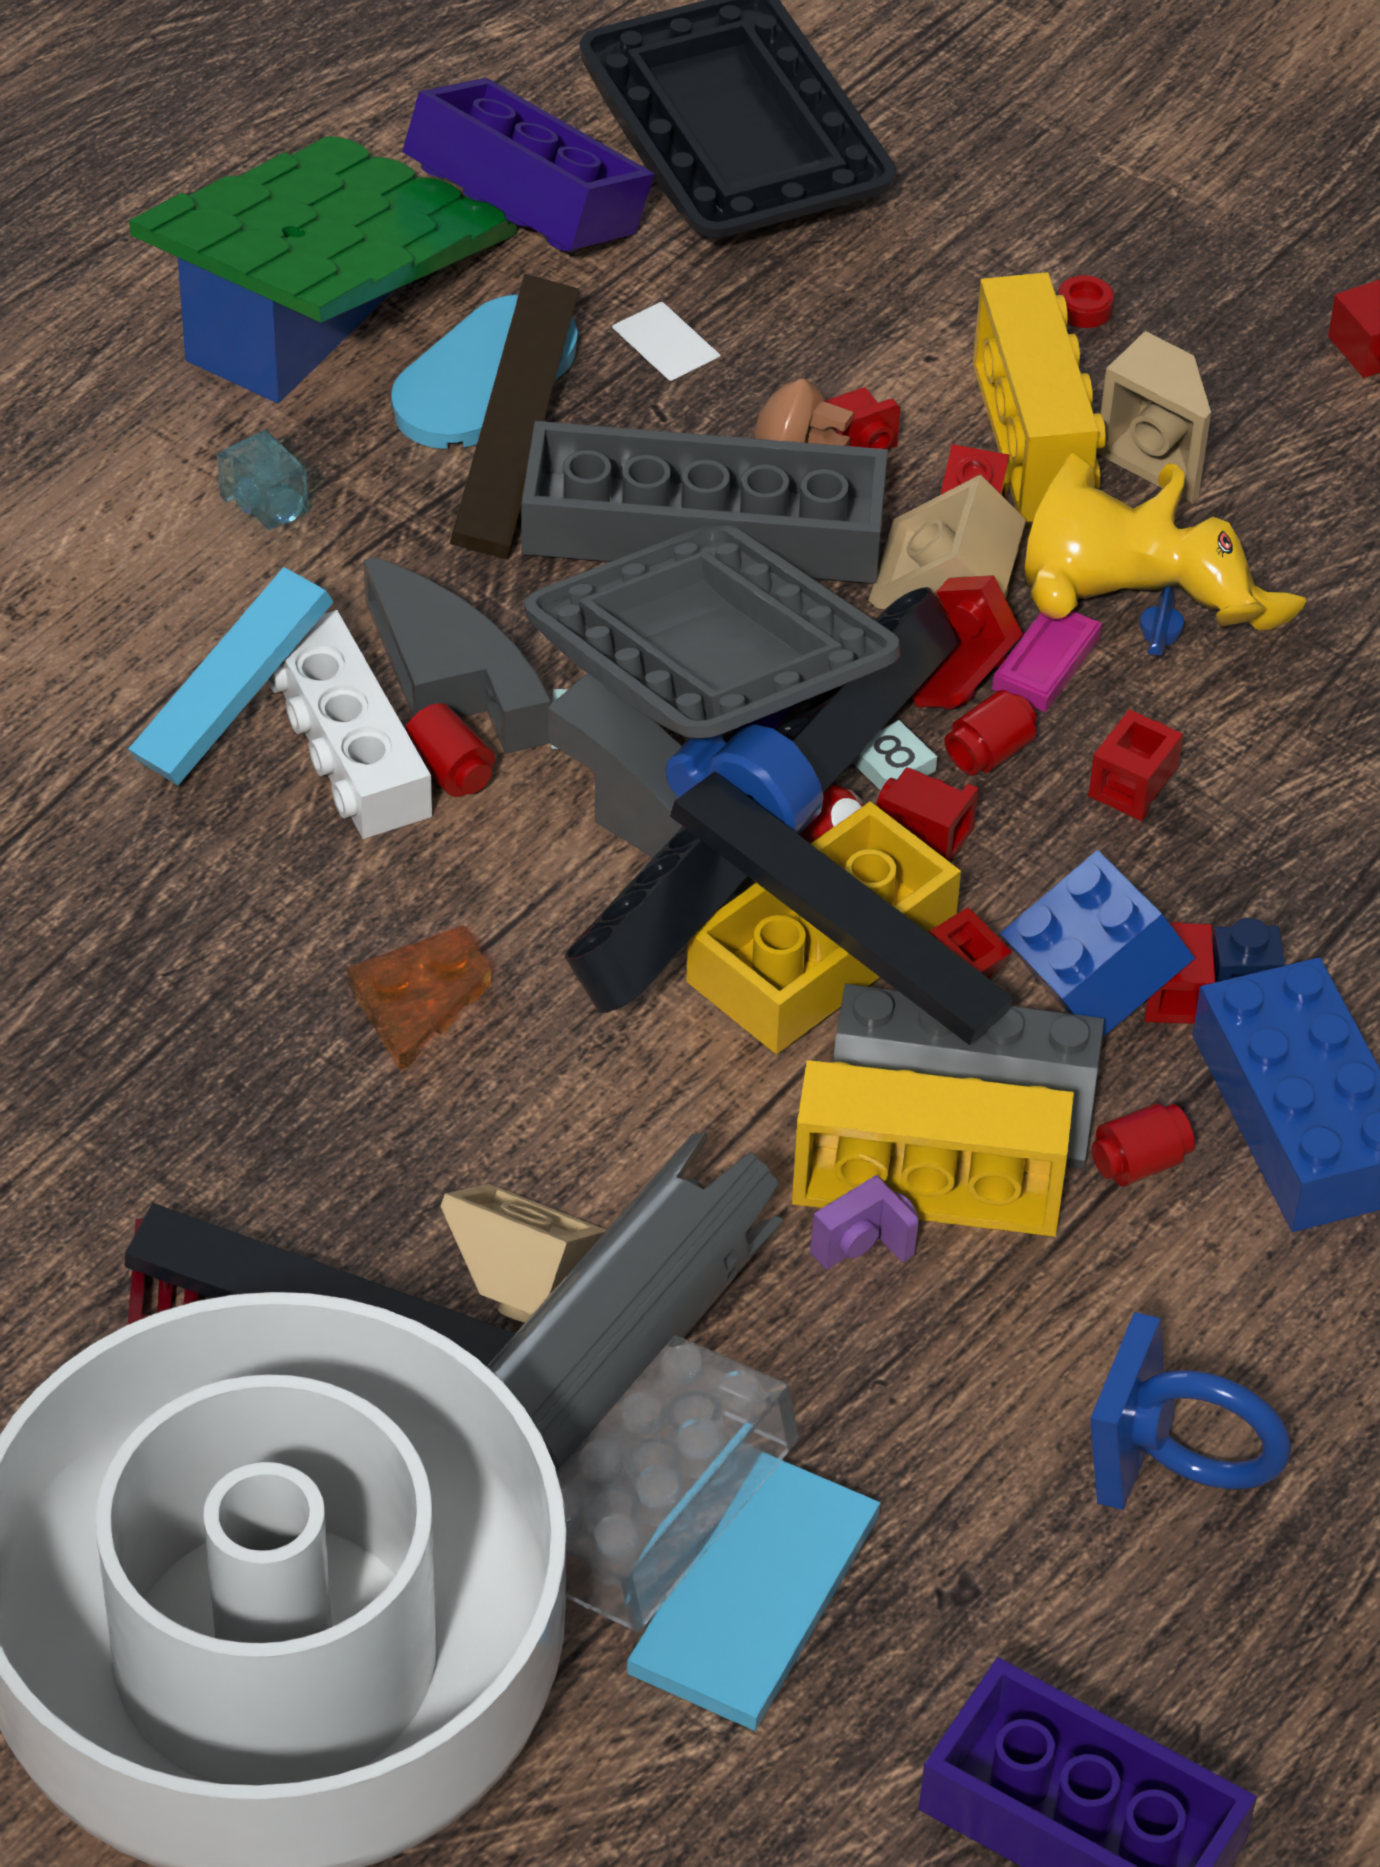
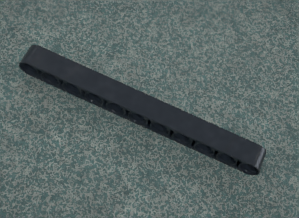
(688, 878)

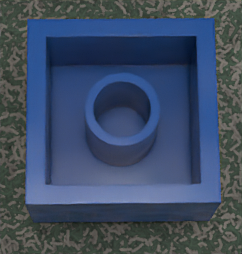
(1097, 943)

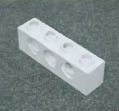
(353, 731)

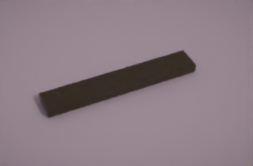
(516, 401)

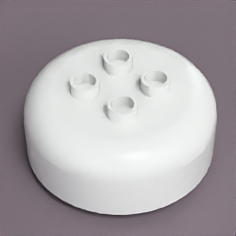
(275, 1583)

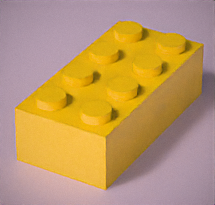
(1033, 384)
(782, 972)
(946, 1143)

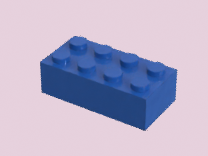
(1297, 1088)

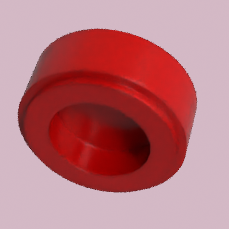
(1087, 301)

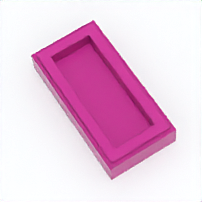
(1047, 658)

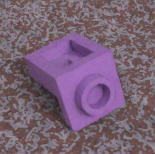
(861, 1217)

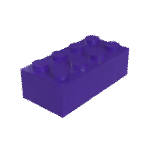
(527, 164)
(1073, 1786)

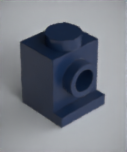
(1246, 949)

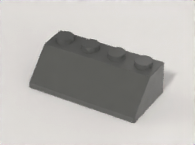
(1020, 1049)

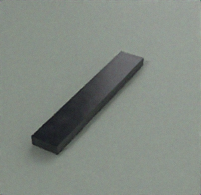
(842, 907)
(228, 1263)

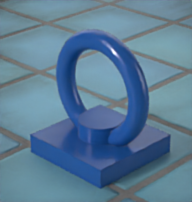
(1138, 1412)

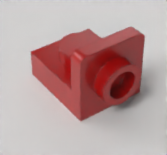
(873, 422)
(968, 462)

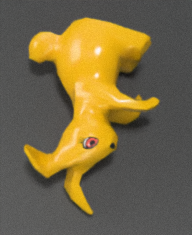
(1097, 545)

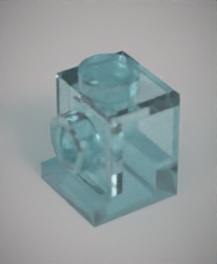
(263, 480)

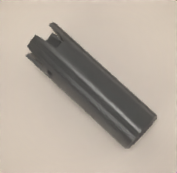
(634, 1293)

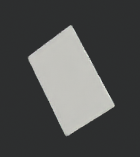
(666, 341)

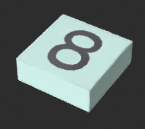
(892, 752)

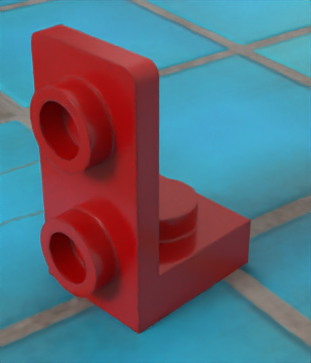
(985, 635)

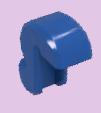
(758, 764)

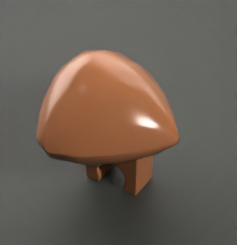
(802, 415)

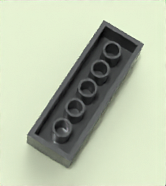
(626, 489)

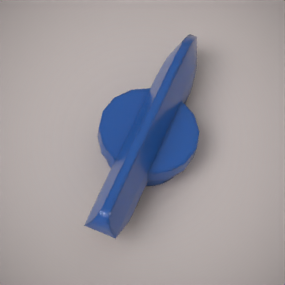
(1162, 623)

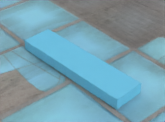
(230, 675)

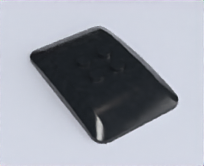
(735, 114)

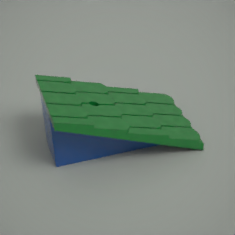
(303, 253)

